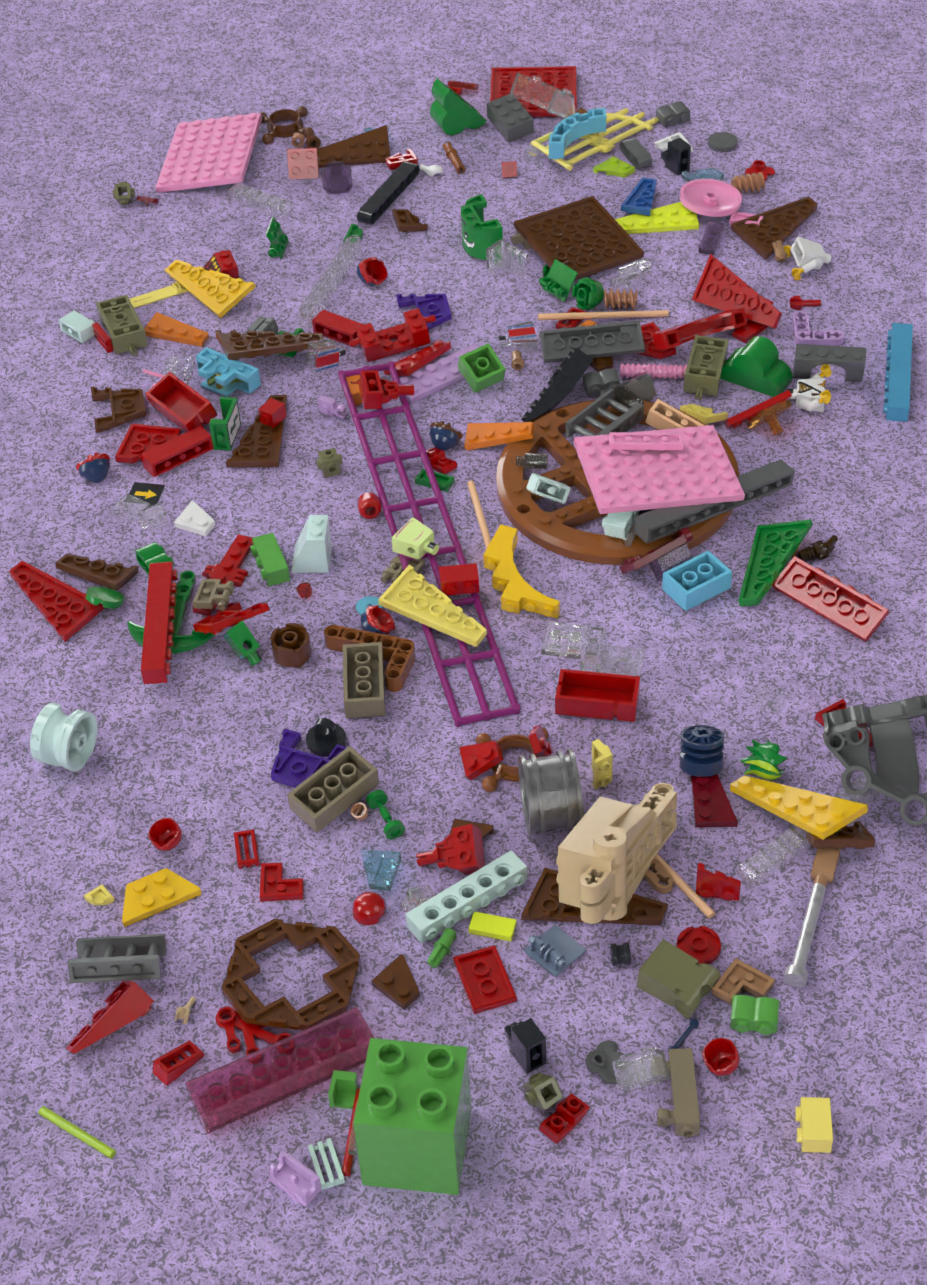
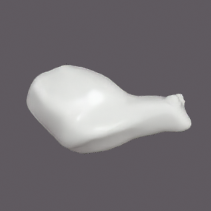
(431, 170)

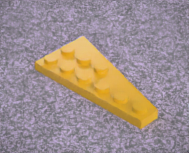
(211, 288)

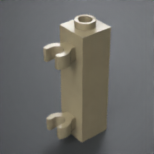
(683, 1094)

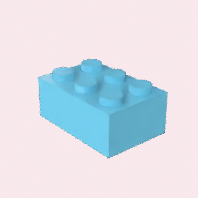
(697, 580)

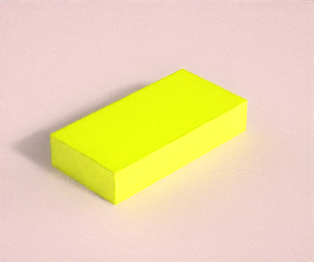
(492, 926)

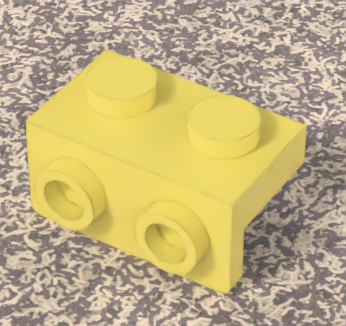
(601, 764)

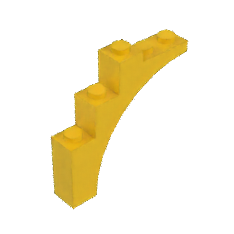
(506, 578)

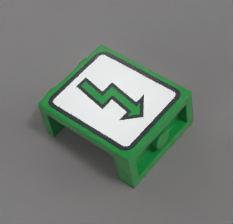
(226, 430)

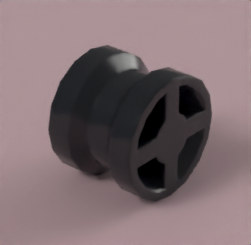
(620, 954)

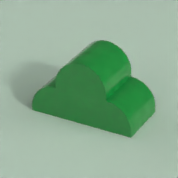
(452, 111)
(758, 368)

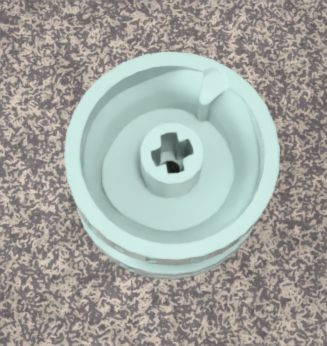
(63, 738)

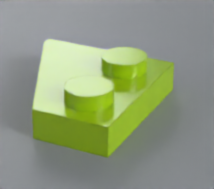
(615, 167)

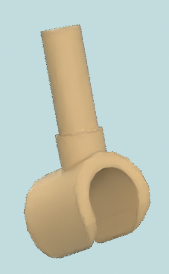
(184, 1012)

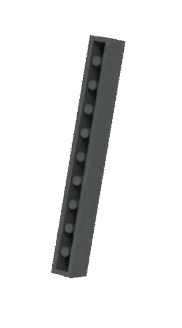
(755, 485)

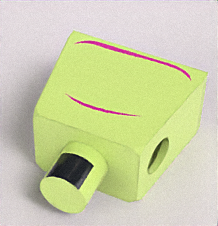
(414, 540)

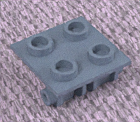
(554, 950)

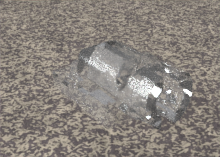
(630, 275)

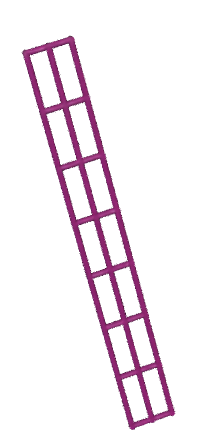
(413, 504)

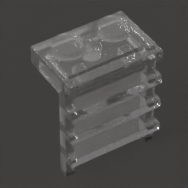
(499, 259)

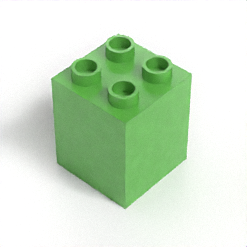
(413, 1116)

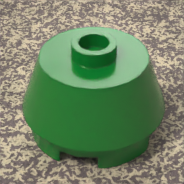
(588, 293)

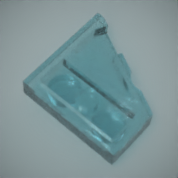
(709, 173)

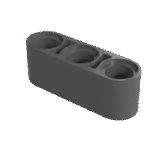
(636, 153)

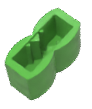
(754, 1014)

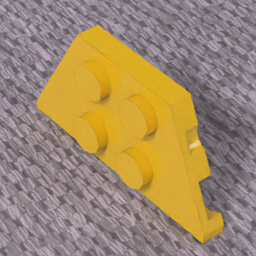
(155, 894)

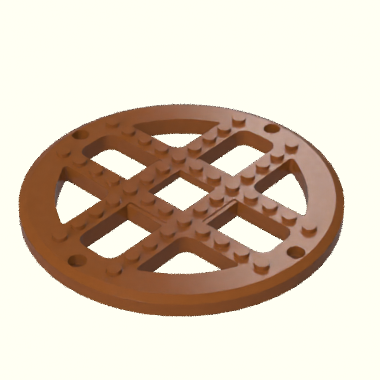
(556, 528)

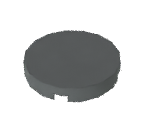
(722, 141)

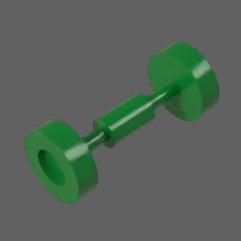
(394, 828)

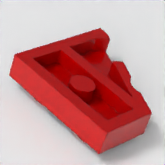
(538, 742)

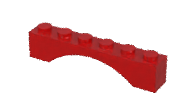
(708, 325)

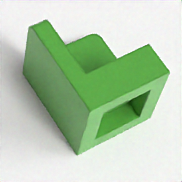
(343, 1089)

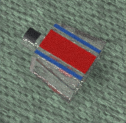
(521, 338)
(323, 355)

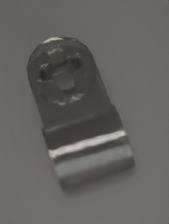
(626, 397)

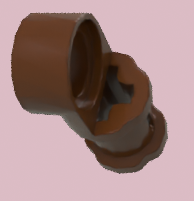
(312, 141)

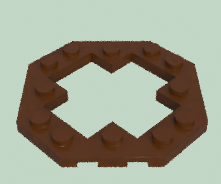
(281, 1012)

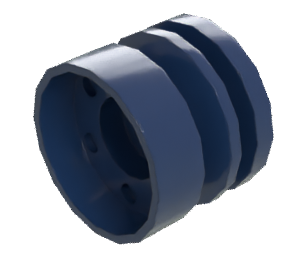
(701, 750)

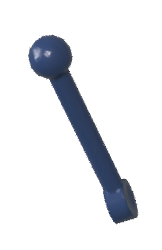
(694, 1023)

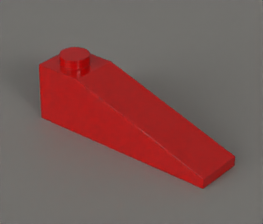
(123, 1006)

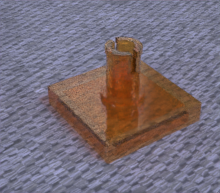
(770, 416)

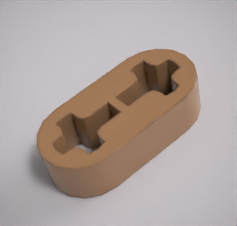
(654, 878)

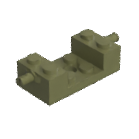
(122, 324)
(705, 366)

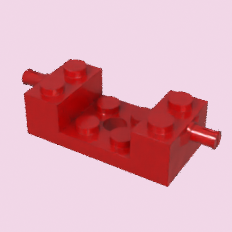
(408, 335)

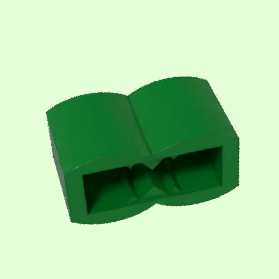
(151, 554)

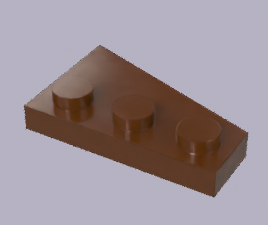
(851, 836)

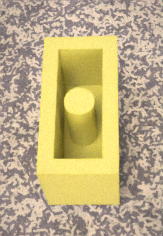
(815, 1125)

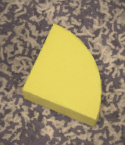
(99, 896)

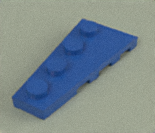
(641, 197)

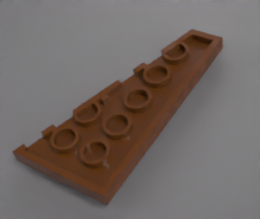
(357, 150)
(262, 343)
(260, 443)

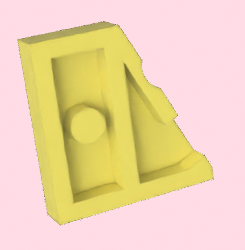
(703, 413)

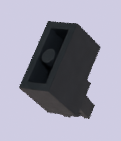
(677, 156)
(527, 1044)

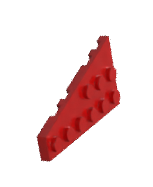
(726, 291)
(58, 602)

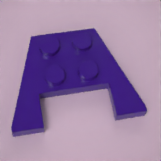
(428, 305)
(295, 766)

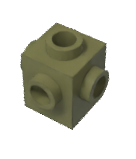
(123, 187)
(327, 459)
(542, 1091)

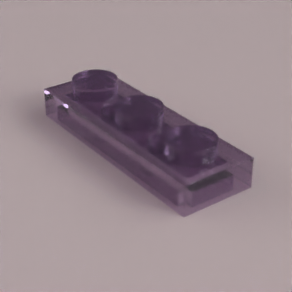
(711, 238)

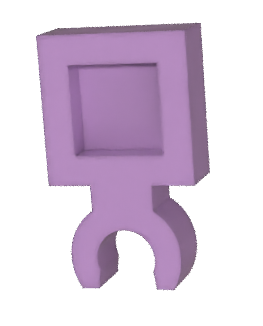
(329, 407)

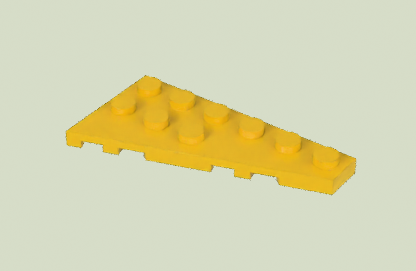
(806, 809)

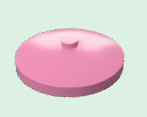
(710, 197)

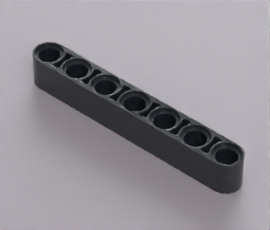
(388, 193)

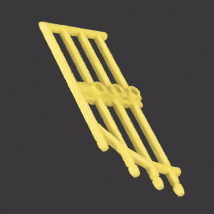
(596, 139)

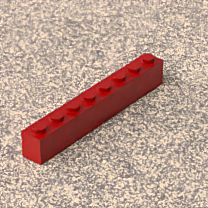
(159, 623)

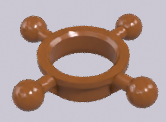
(503, 771)

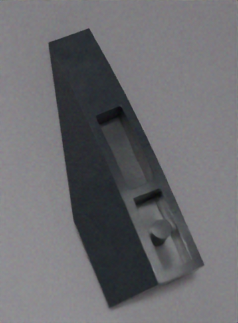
(560, 384)

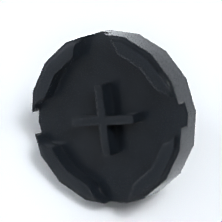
(324, 737)

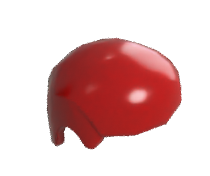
(165, 834)
(368, 908)
(721, 1056)

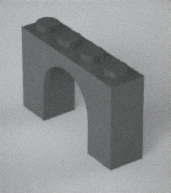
(849, 358)

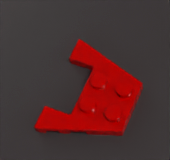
(228, 617)

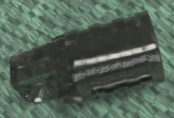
(534, 461)

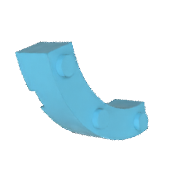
(574, 128)

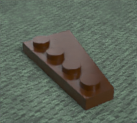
(97, 571)

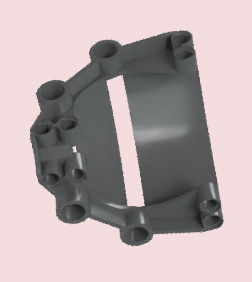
(893, 748)

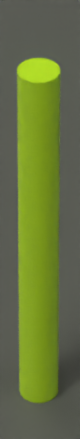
(77, 1132)

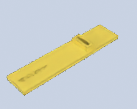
(157, 295)

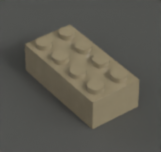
(363, 680)
(333, 789)

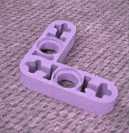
(808, 336)

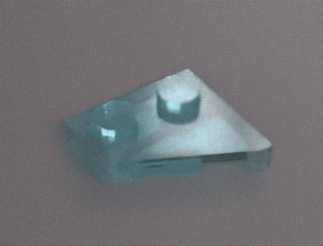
(381, 868)

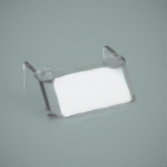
(543, 95)

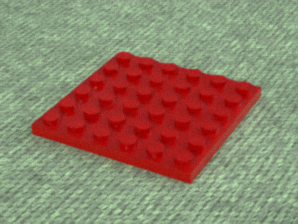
(556, 76)

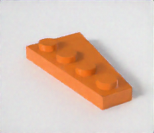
(173, 330)
(491, 434)

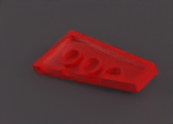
(420, 358)
(736, 421)

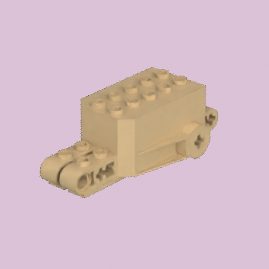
(612, 850)

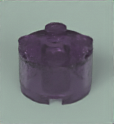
(336, 178)

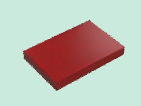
(484, 979)

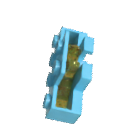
(226, 375)

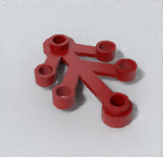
(248, 1030)

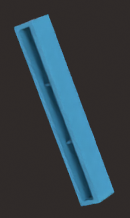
(899, 372)

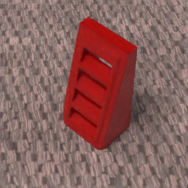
(166, 1072)

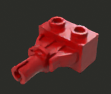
(378, 391)
(457, 851)

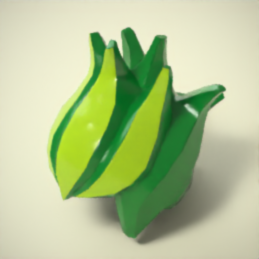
(764, 760)

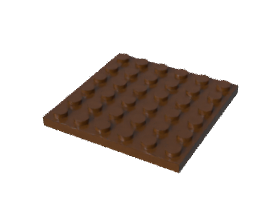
(580, 237)

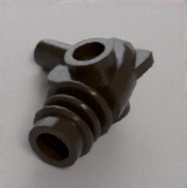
(819, 550)

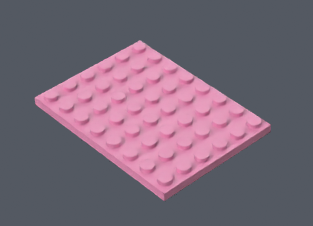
(209, 152)
(659, 477)

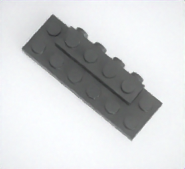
(593, 340)

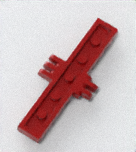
(229, 567)

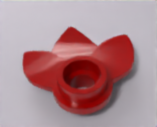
(759, 166)

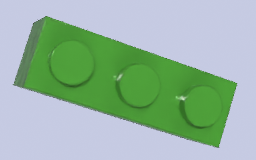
(270, 559)

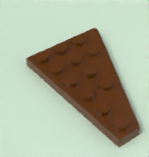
(775, 225)

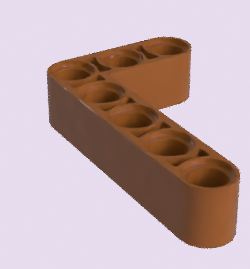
(396, 650)

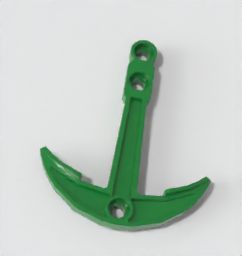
(180, 642)

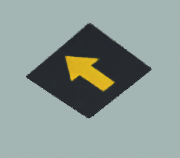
(147, 492)

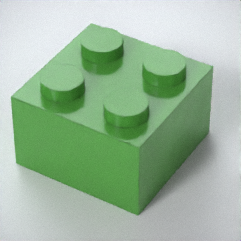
(481, 368)

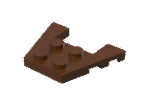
(125, 406)

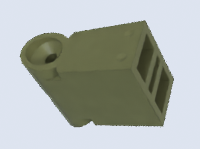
(676, 978)

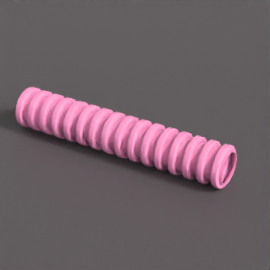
(653, 370)

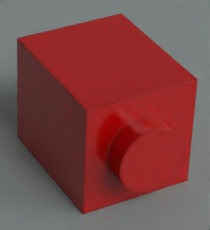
(272, 413)

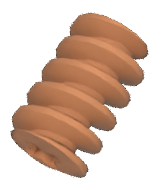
(748, 182)
(620, 299)

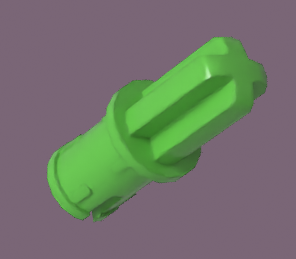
(441, 947)

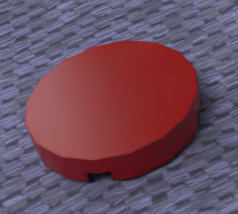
(705, 950)

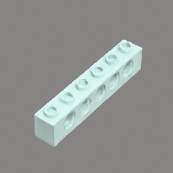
(466, 896)

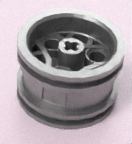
(550, 791)

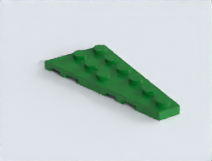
(769, 555)

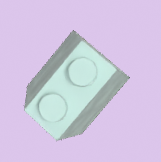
(313, 546)

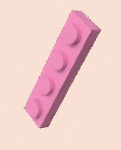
(645, 441)

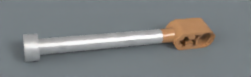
(822, 873)

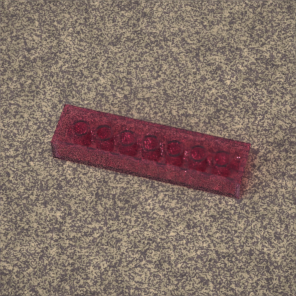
(279, 1070)

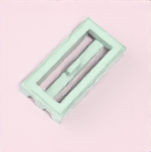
(320, 1147)

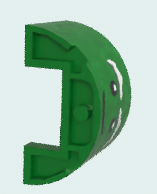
(475, 232)

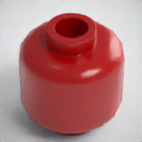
(369, 505)

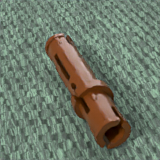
(452, 155)

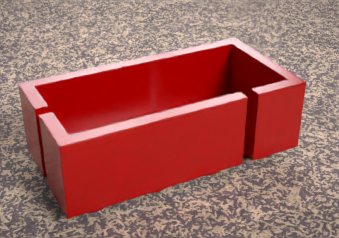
(180, 403)
(597, 695)

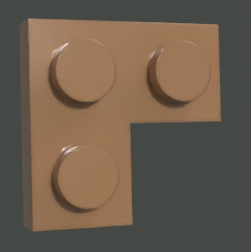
(742, 977)

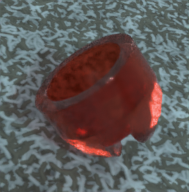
(304, 590)

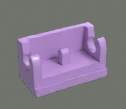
(295, 1179)

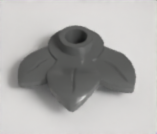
(605, 1053)

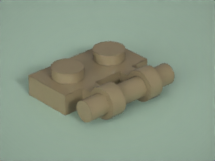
(393, 574)
(208, 595)

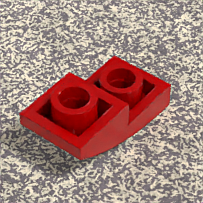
(440, 462)
(564, 1119)

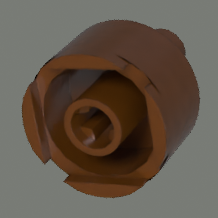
(291, 645)

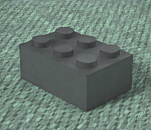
(510, 118)

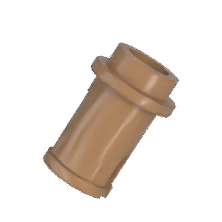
(780, 254)
(517, 361)

